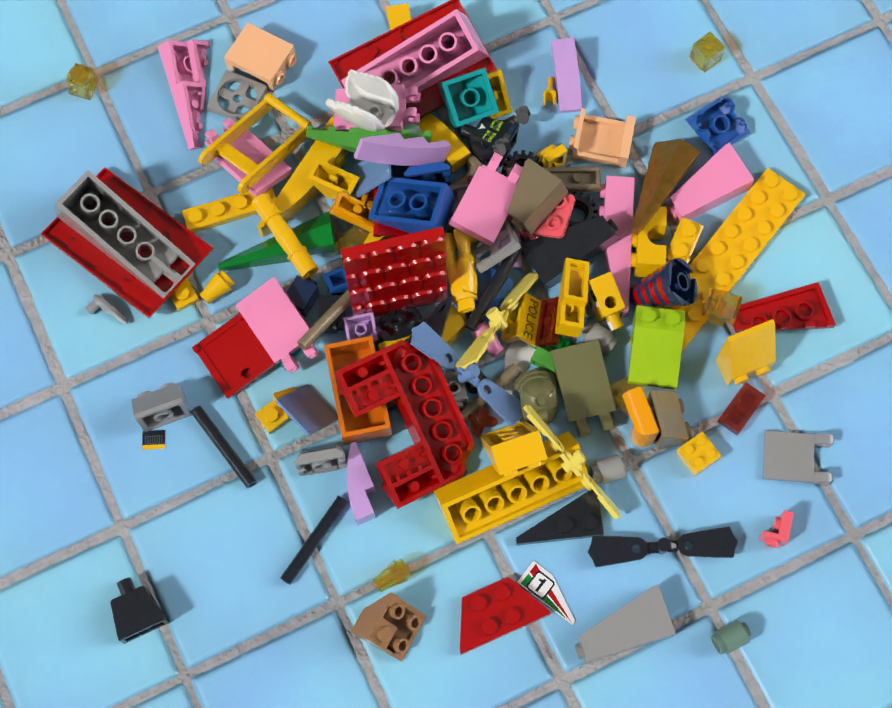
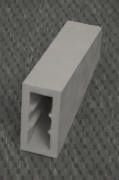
(628, 628)

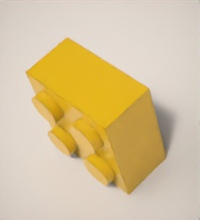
(698, 453)

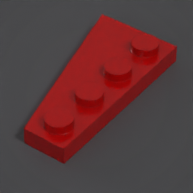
(790, 310)

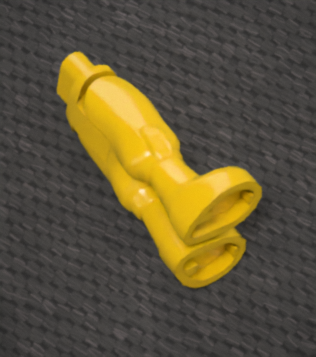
(461, 270)

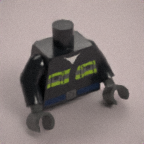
(495, 135)

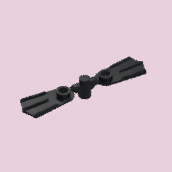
(706, 543)

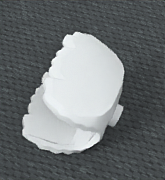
(370, 103)

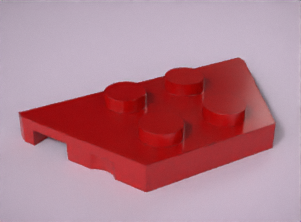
(496, 612)

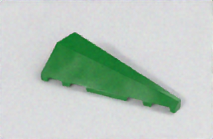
(313, 234)

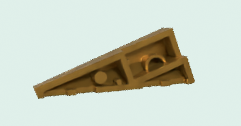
(666, 168)

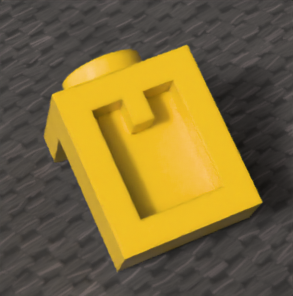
(553, 156)

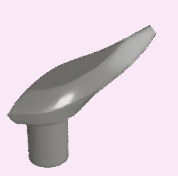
(100, 302)

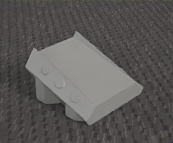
(321, 461)

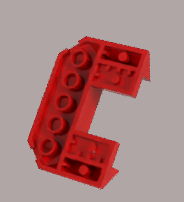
(427, 410)

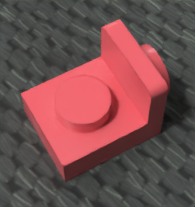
(782, 528)

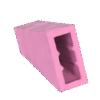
(711, 186)

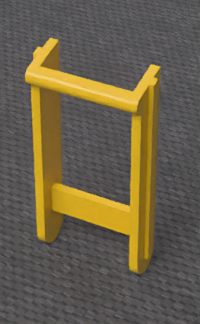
(255, 172)

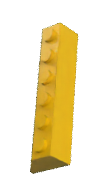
(490, 499)

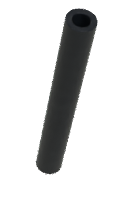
(491, 291)
(223, 447)
(313, 540)

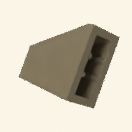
(534, 197)

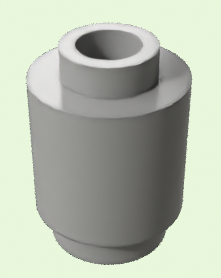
(605, 337)
(609, 469)

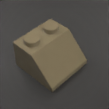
(668, 415)

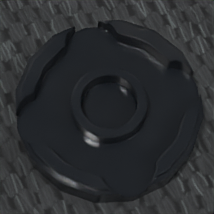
(398, 323)

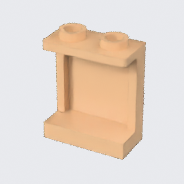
(261, 55)
(602, 139)

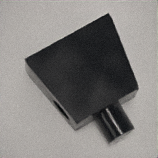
(135, 612)

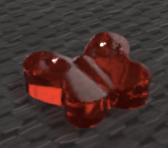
(480, 420)

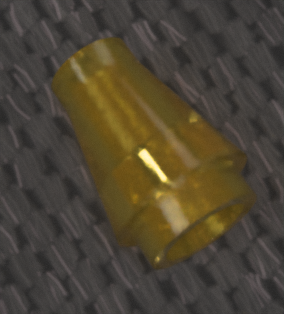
(352, 237)
(394, 574)

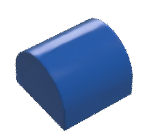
(336, 281)

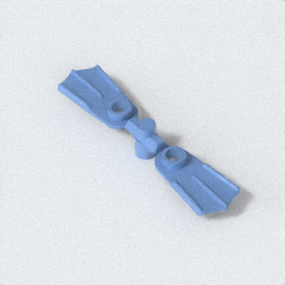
(434, 347)

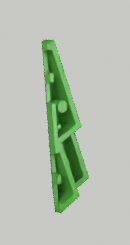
(350, 139)

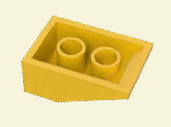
(748, 354)
(514, 448)

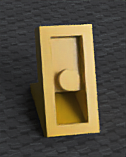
(272, 414)

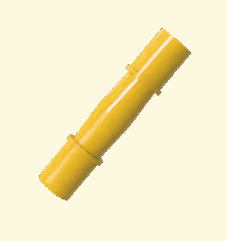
(285, 236)

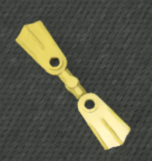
(497, 320)
(572, 461)

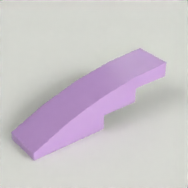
(396, 150)

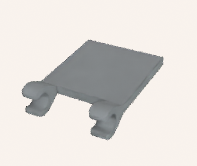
(791, 457)

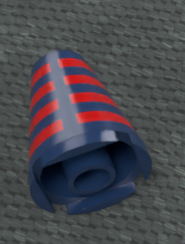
(665, 287)

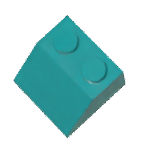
(468, 97)

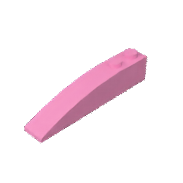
(618, 206)

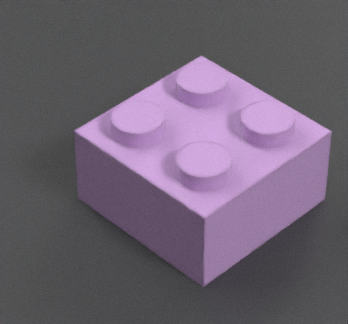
(361, 326)

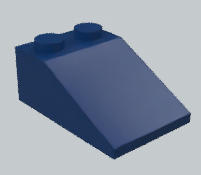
(412, 204)

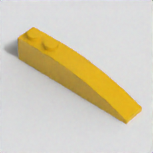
(298, 189)

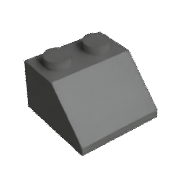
(160, 406)

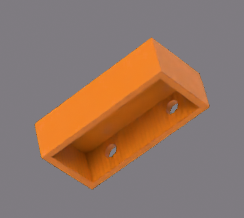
(371, 424)

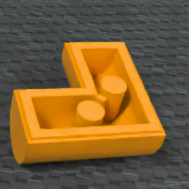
(354, 210)
(644, 424)

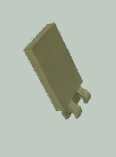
(584, 385)

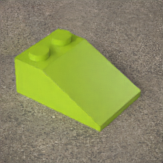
(656, 347)

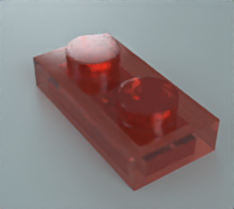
(547, 322)
(741, 408)

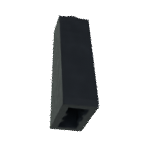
(579, 243)

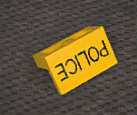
(523, 321)

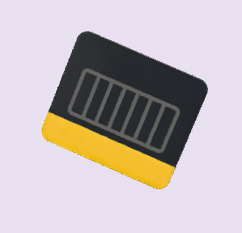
(153, 439)

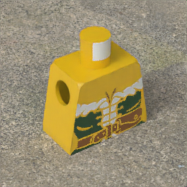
(604, 292)

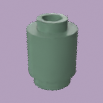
(731, 637)

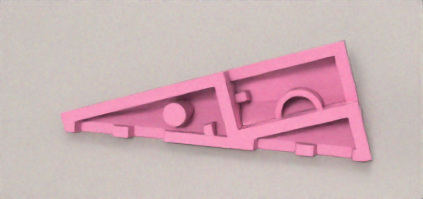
(185, 69)

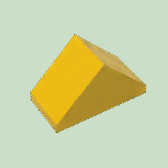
(500, 93)
(331, 179)

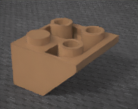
(389, 625)

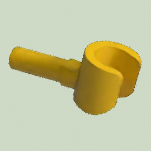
(550, 94)

